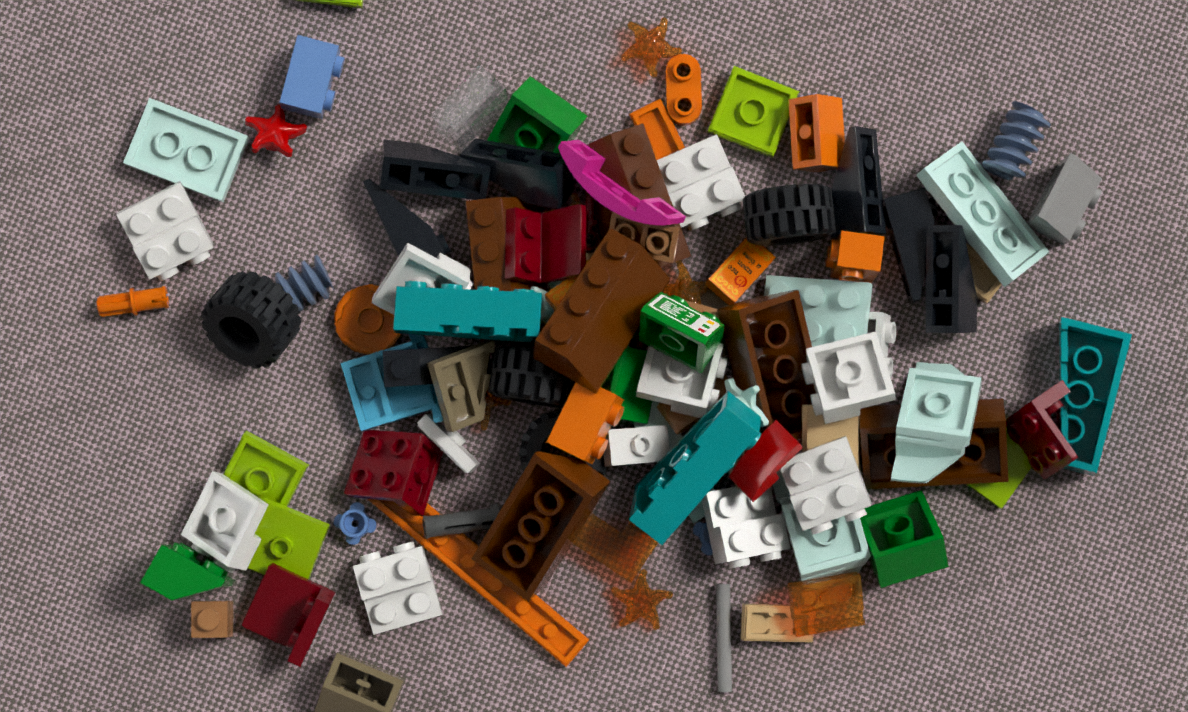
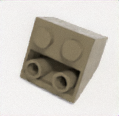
(358, 687)

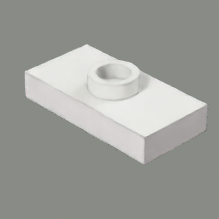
(449, 443)
(636, 445)

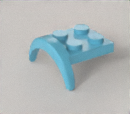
(383, 405)

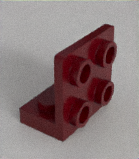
(545, 245)
(1039, 435)
(395, 469)
(288, 610)

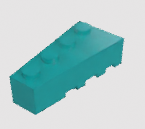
(467, 312)
(1092, 370)
(693, 467)

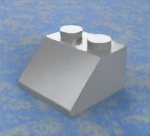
(1065, 200)

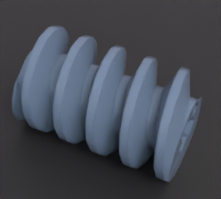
(1015, 142)
(306, 283)

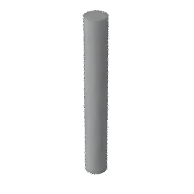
(723, 619)

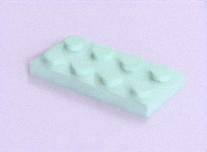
(984, 212)

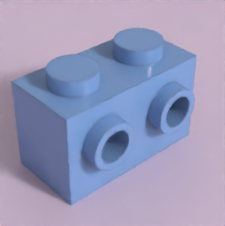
(311, 77)

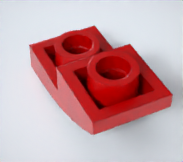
(759, 465)

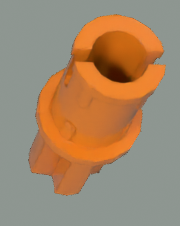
(133, 301)

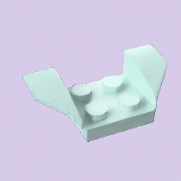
(934, 421)
(826, 553)

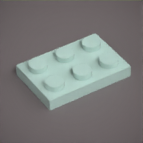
(186, 150)
(831, 307)

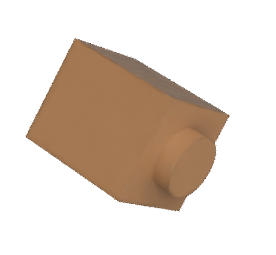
(211, 619)

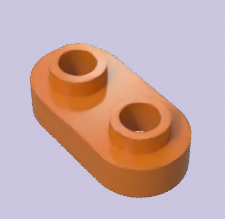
(683, 88)

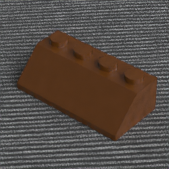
(635, 168)
(487, 243)
(600, 312)
(766, 349)
(983, 459)
(540, 521)

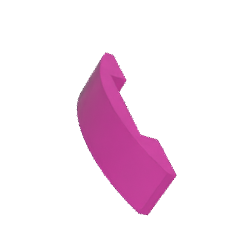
(585, 167)

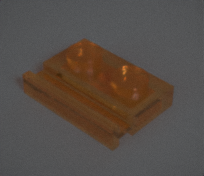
(826, 604)

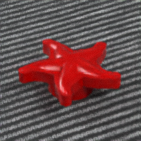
(274, 132)

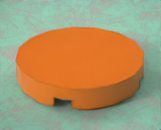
(362, 324)

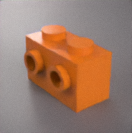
(816, 132)
(855, 256)
(586, 422)

